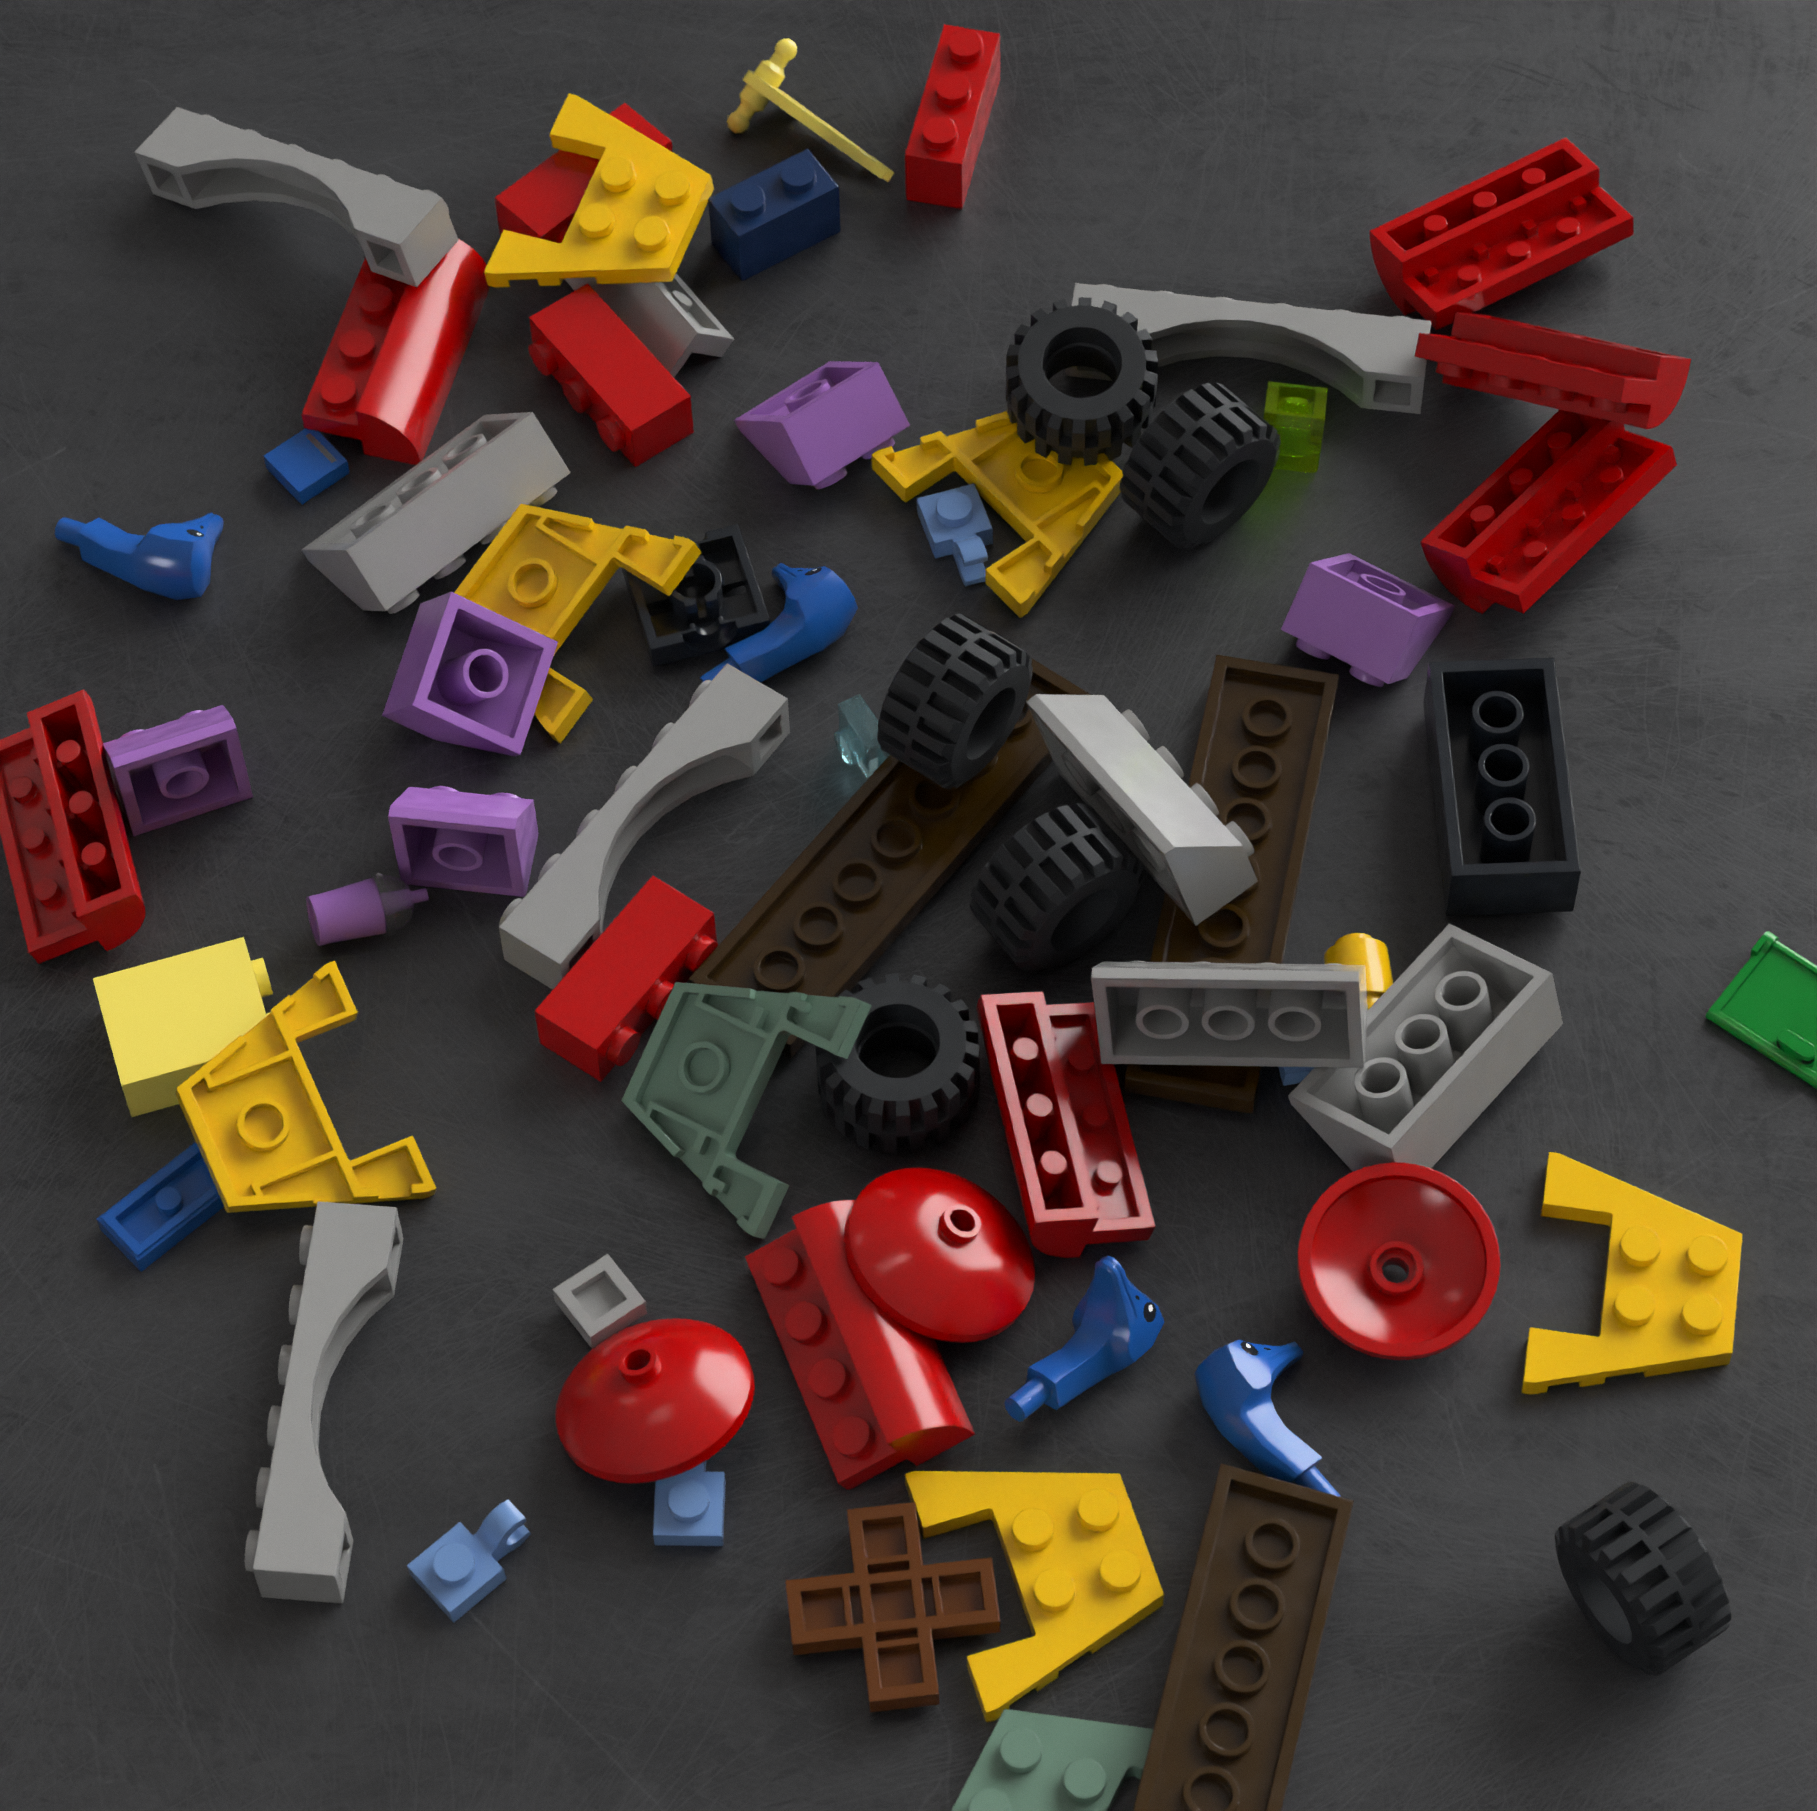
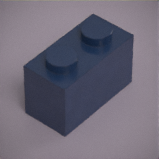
(774, 214)

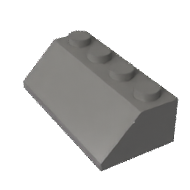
(439, 511)
(1146, 801)
(1231, 1014)
(1433, 1053)

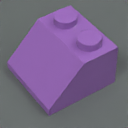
(825, 422)
(1364, 618)
(470, 676)
(178, 769)
(464, 840)

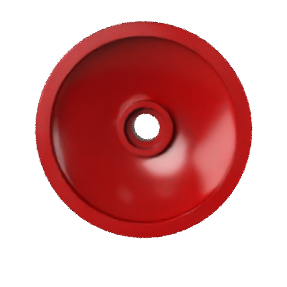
(1406, 1220)
(939, 1254)
(654, 1400)

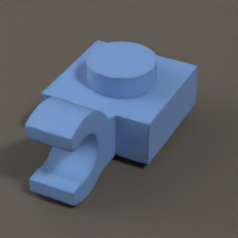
(958, 526)
(690, 1508)
(464, 1566)

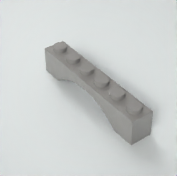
(214, 163)
(1354, 352)
(717, 740)
(348, 1277)

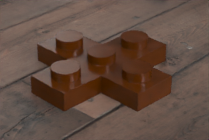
(893, 1607)

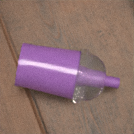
(362, 909)

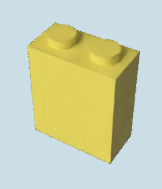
(178, 1016)

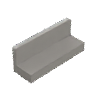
(664, 318)

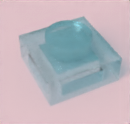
(858, 735)

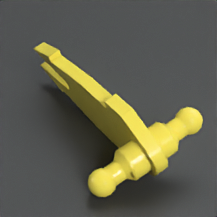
(763, 87)

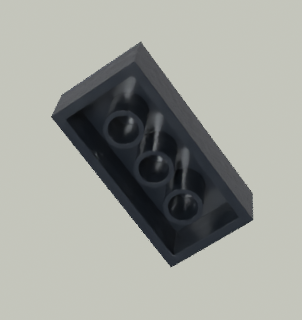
(1501, 787)

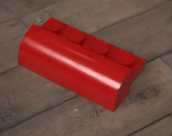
(1498, 234)
(398, 356)
(1558, 369)
(1543, 510)
(66, 833)
(1063, 1124)
(863, 1376)

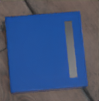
(306, 464)

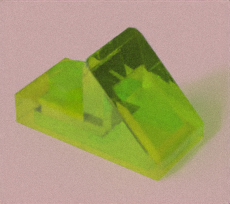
(1299, 420)

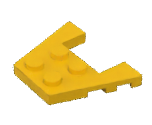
(631, 217)
(1038, 497)
(549, 572)
(268, 1126)
(1664, 1285)
(1070, 1557)

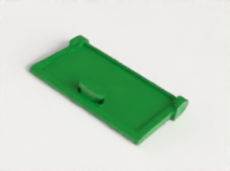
(1773, 1005)

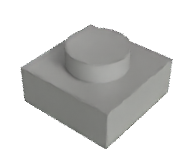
(600, 1301)

